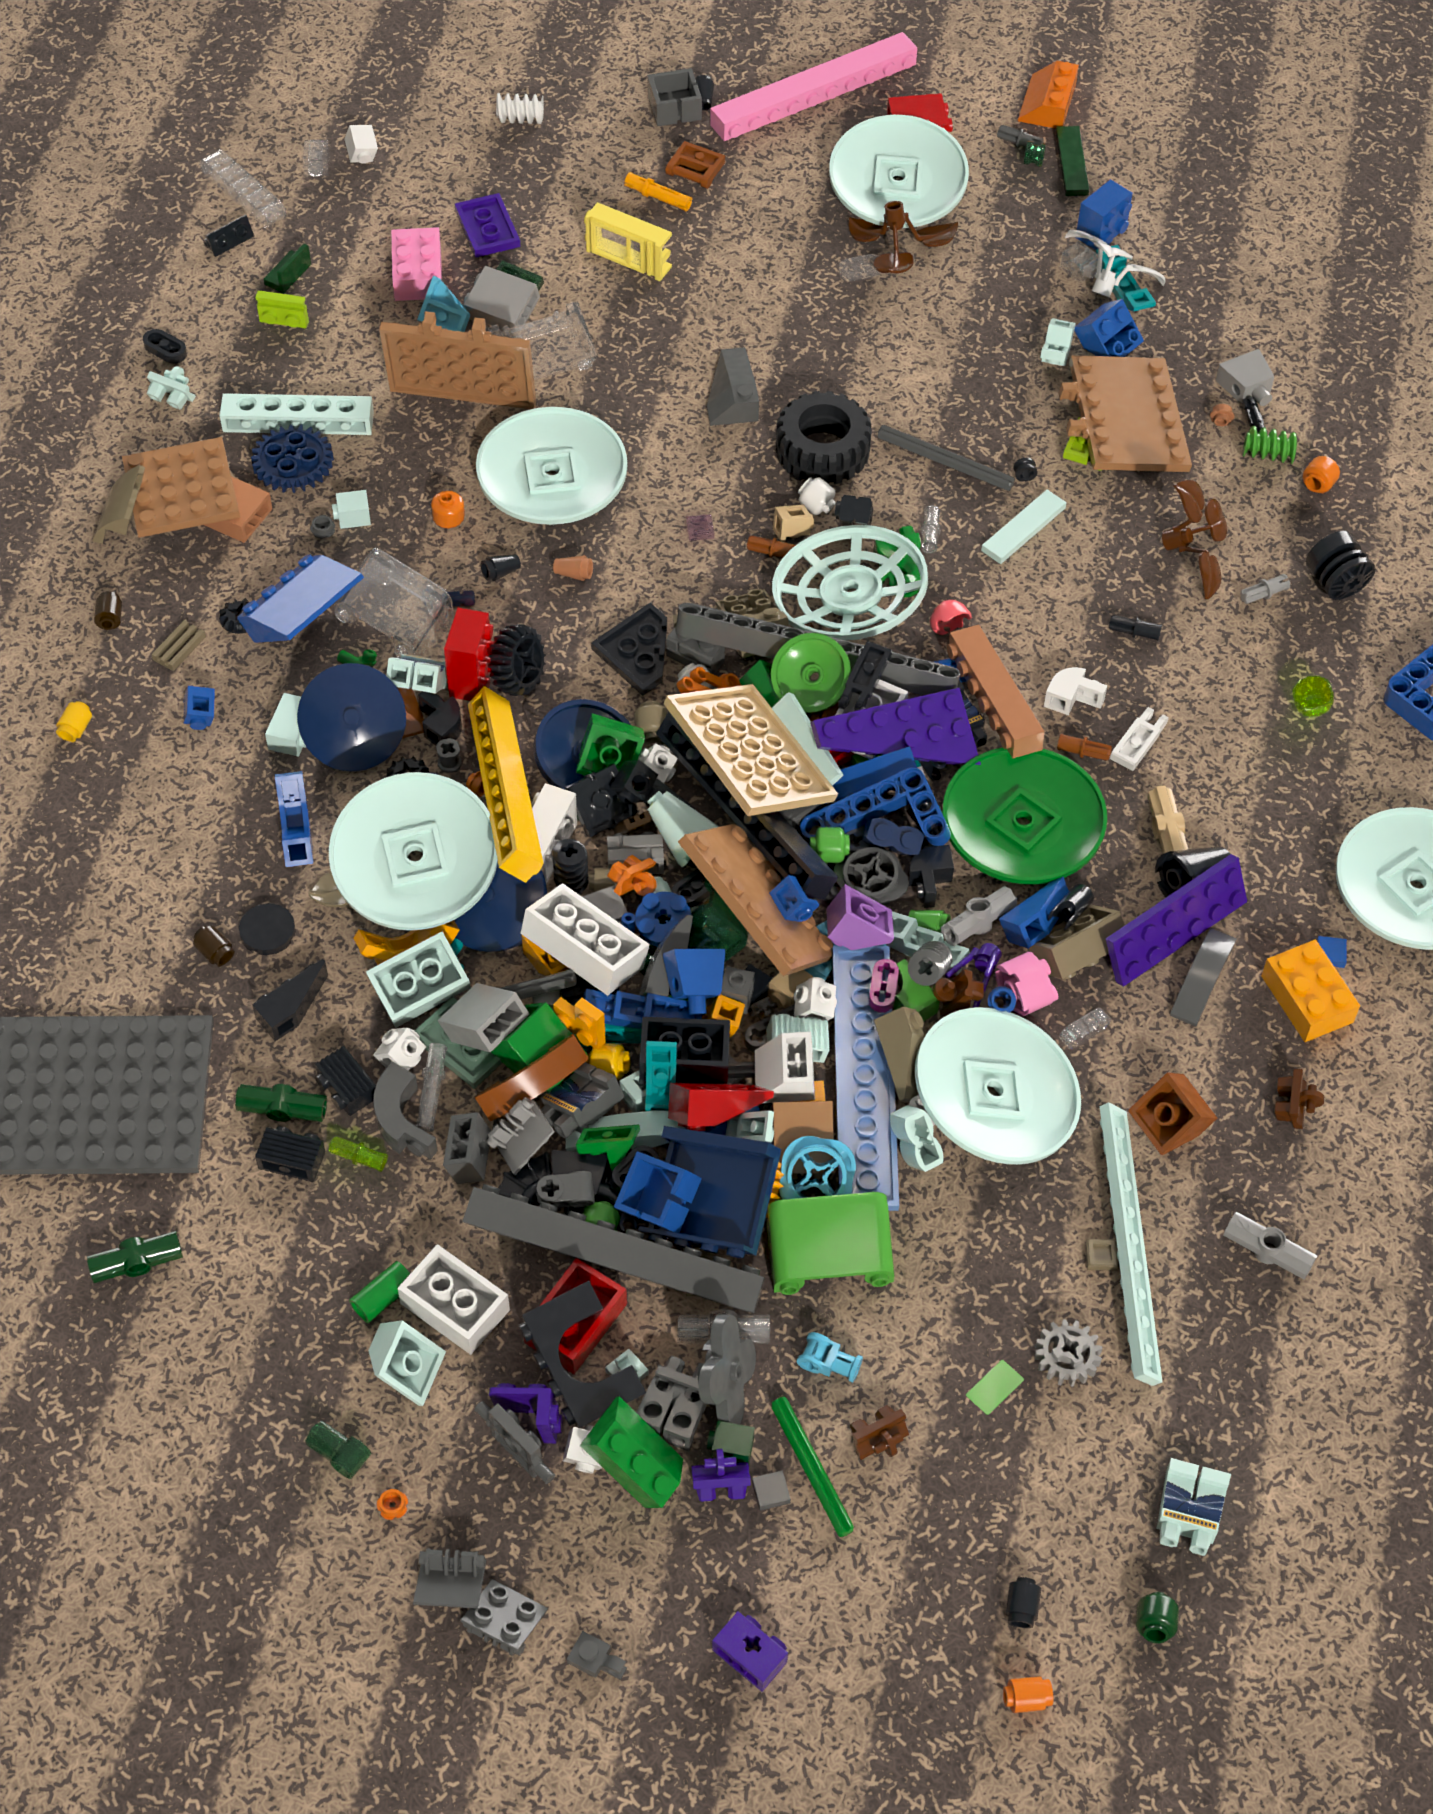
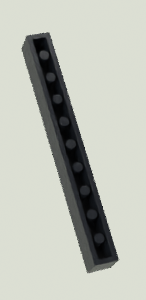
(767, 831)

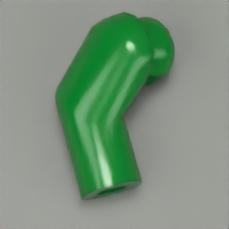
(368, 658)

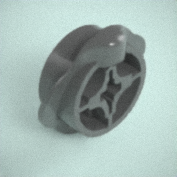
(862, 867)

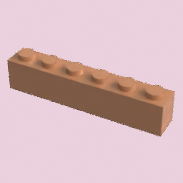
(995, 691)

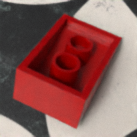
(712, 1104)

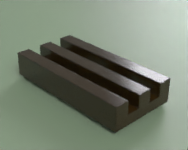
(633, 824)

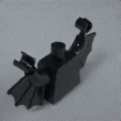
(565, 1162)

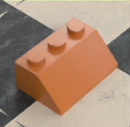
(1049, 95)

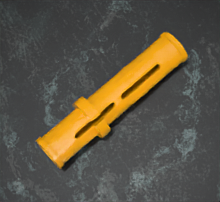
(650, 188)

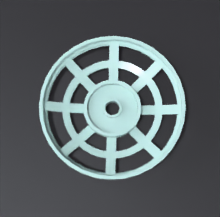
(864, 579)

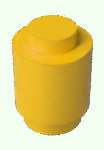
(73, 721)

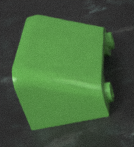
(829, 1239)

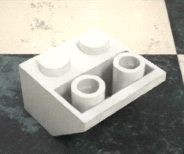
(786, 1067)

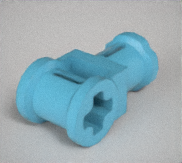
(828, 1358)

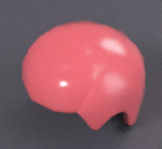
(949, 614)

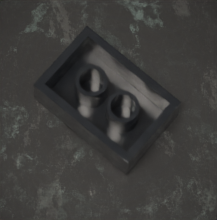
(700, 1047)

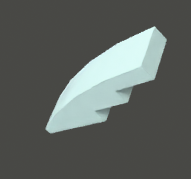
(910, 937)
(650, 1123)

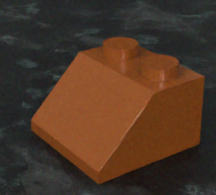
(1172, 1113)

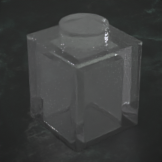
(316, 158)

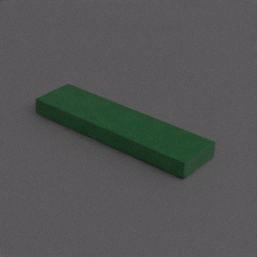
(1072, 161)

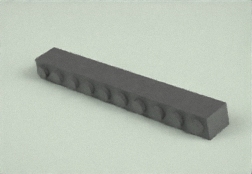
(613, 1249)

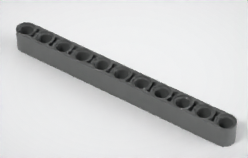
(767, 638)

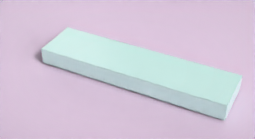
(1023, 526)
(799, 725)

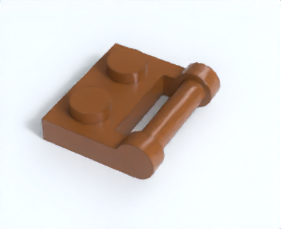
(698, 159)

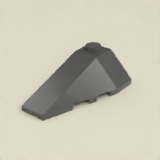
(733, 390)

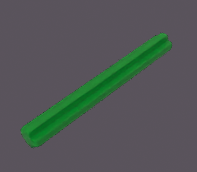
(812, 1467)

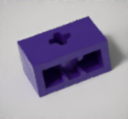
(755, 1666)

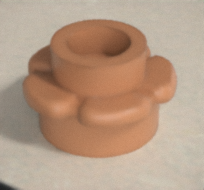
(1222, 414)

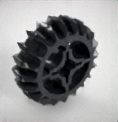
(517, 660)

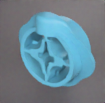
(799, 1149)

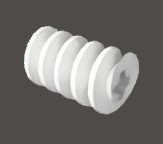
(519, 108)

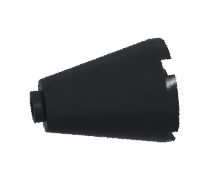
(1182, 866)

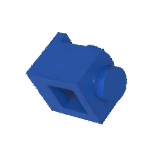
(198, 707)

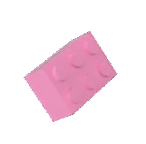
(415, 261)

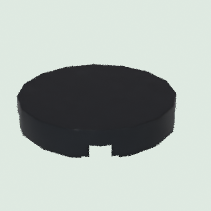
(267, 929)

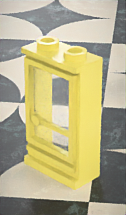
(627, 240)

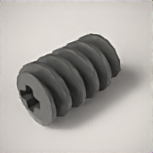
(922, 971)

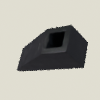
(287, 1005)

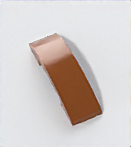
(533, 1078)

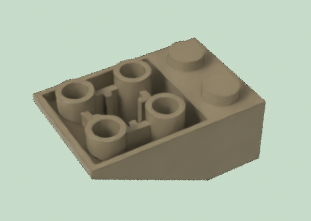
(756, 605)

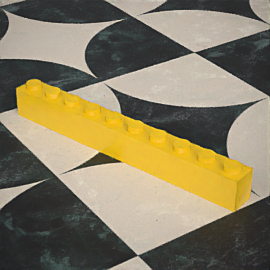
(505, 785)

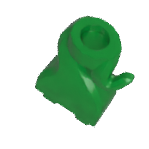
(906, 565)

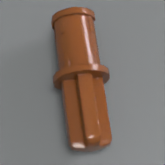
(768, 546)
(1084, 747)

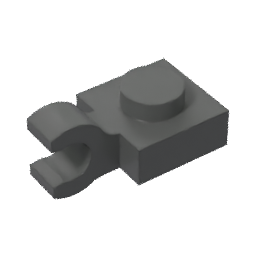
(593, 1655)

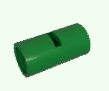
(379, 1292)

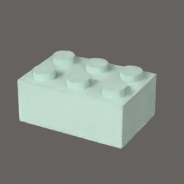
(418, 979)

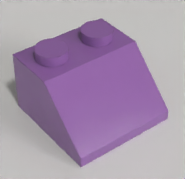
(858, 920)

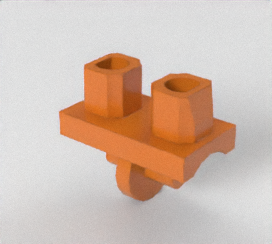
(633, 876)

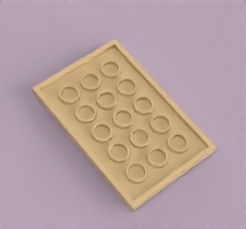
(750, 749)

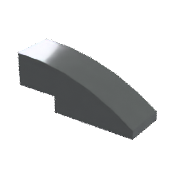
(655, 977)

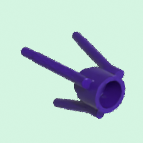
(985, 961)

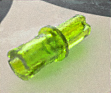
(358, 1153)

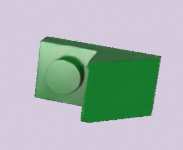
(613, 1140)

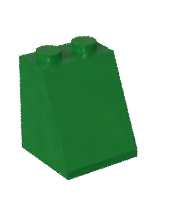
(532, 1038)

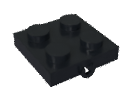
(597, 803)

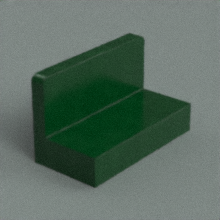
(289, 269)

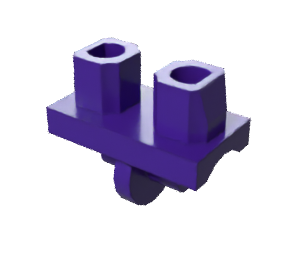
(721, 1473)

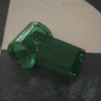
(344, 1453)

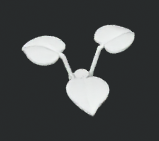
(1106, 279)

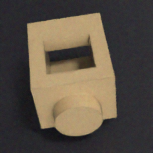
(792, 521)

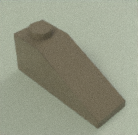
(901, 1038)

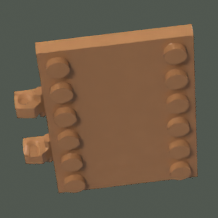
(458, 364)
(1127, 413)
(744, 883)

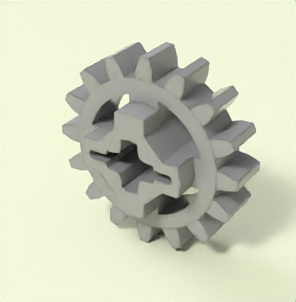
(1064, 1364)

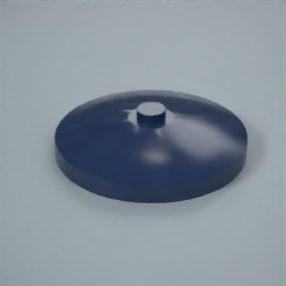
(351, 717)
(561, 738)
(498, 916)

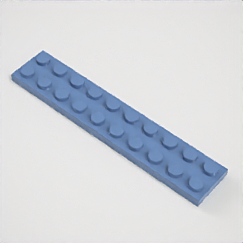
(863, 1076)

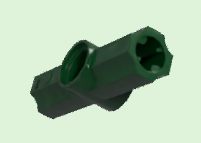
(281, 1102)
(134, 1257)

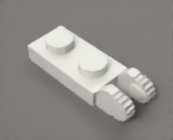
(1138, 740)

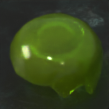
(1313, 696)

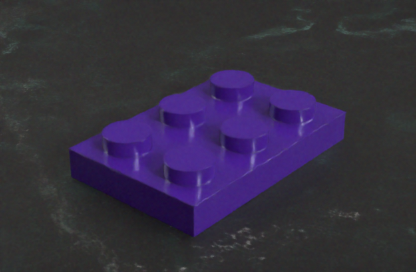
(487, 225)

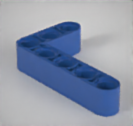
(1407, 693)
(879, 807)

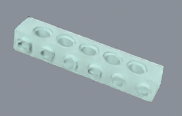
(323, 413)

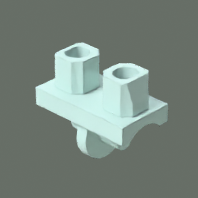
(173, 383)

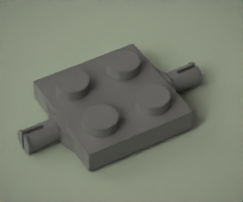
(519, 1444)

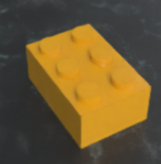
(1310, 990)

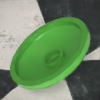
(802, 658)

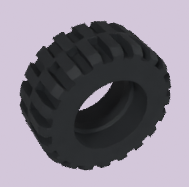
(823, 415)

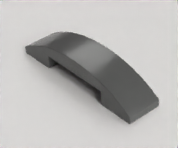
(1202, 976)

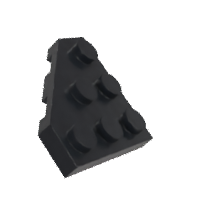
(636, 648)

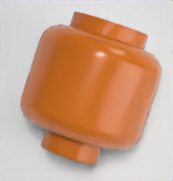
(1321, 474)
(447, 509)

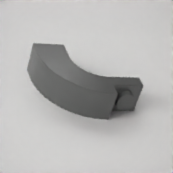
(390, 1096)

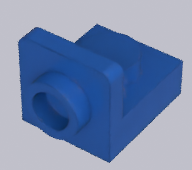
(792, 900)

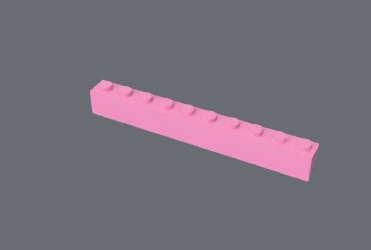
(813, 86)

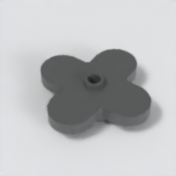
(726, 1369)

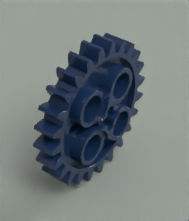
(292, 458)

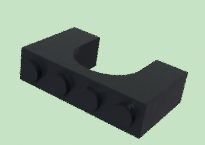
(545, 1328)

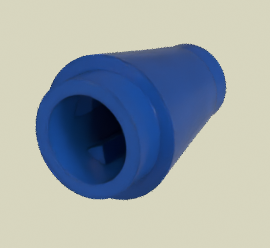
(1006, 995)

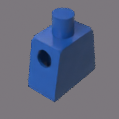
(695, 975)

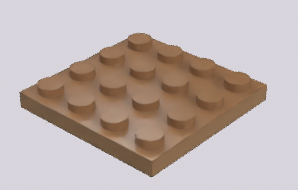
(183, 487)

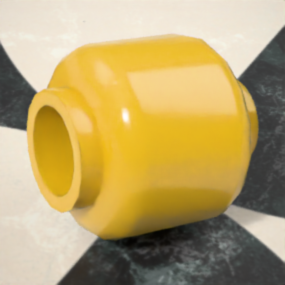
(611, 1059)

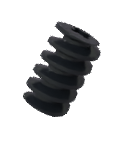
(570, 865)

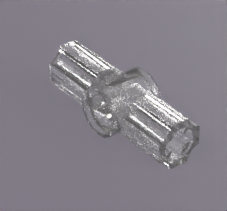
(698, 1327)

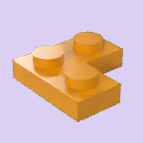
(582, 1020)

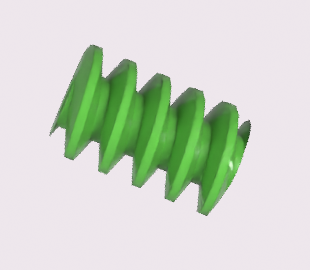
(1270, 444)

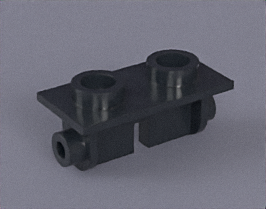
(229, 236)

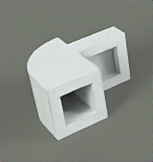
(1070, 686)

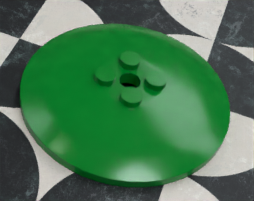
(1045, 788)

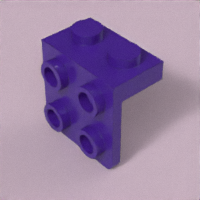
(534, 1399)

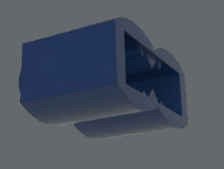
(885, 833)

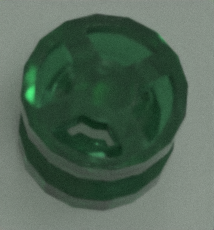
(1034, 154)

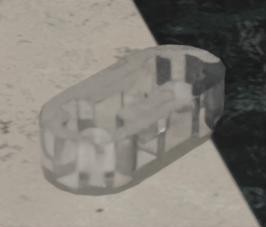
(859, 268)
(1085, 1028)

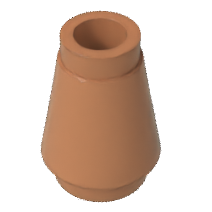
(574, 567)

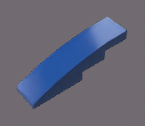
(872, 771)
(629, 1009)

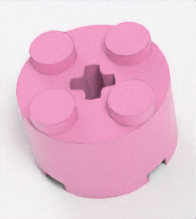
(1029, 982)

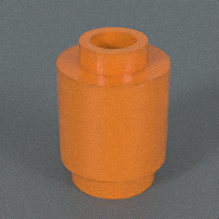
(1028, 1694)

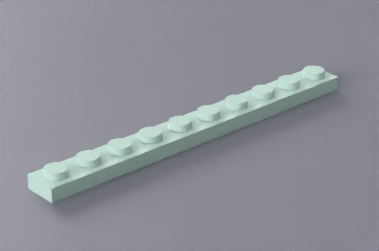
(1130, 1245)

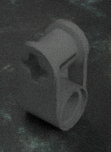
(569, 1189)

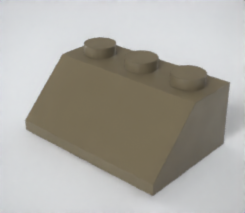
(1080, 944)

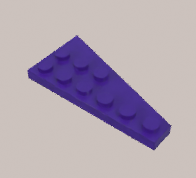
(929, 724)

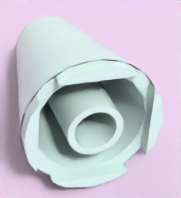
(675, 820)

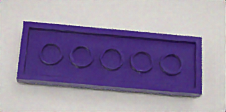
(1176, 920)

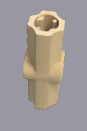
(1167, 822)

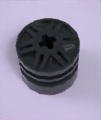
(1340, 565)

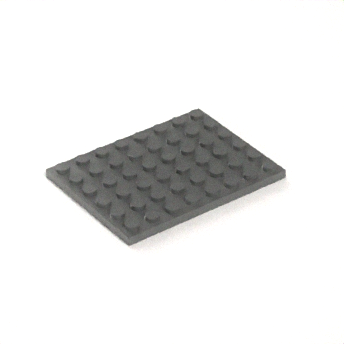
(103, 1093)

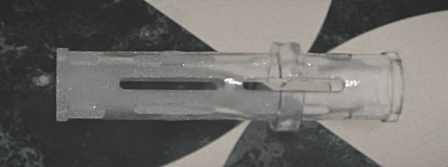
(433, 1075)

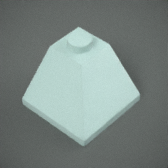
(405, 1359)

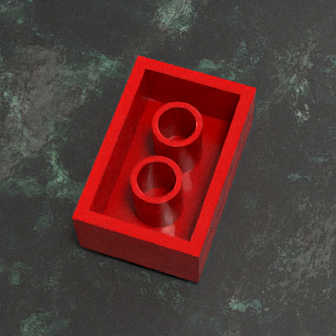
(468, 653)
(584, 1336)

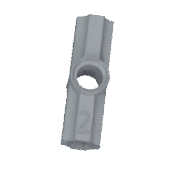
(979, 916)
(1254, 1236)

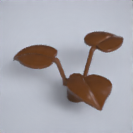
(895, 218)
(1180, 536)

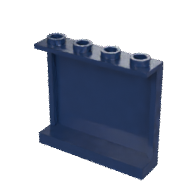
(731, 1195)

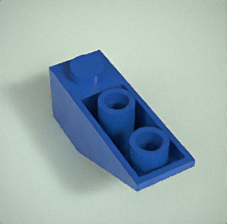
(1028, 920)

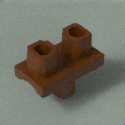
(958, 992)
(1300, 1098)
(880, 1435)

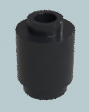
(1023, 1602)

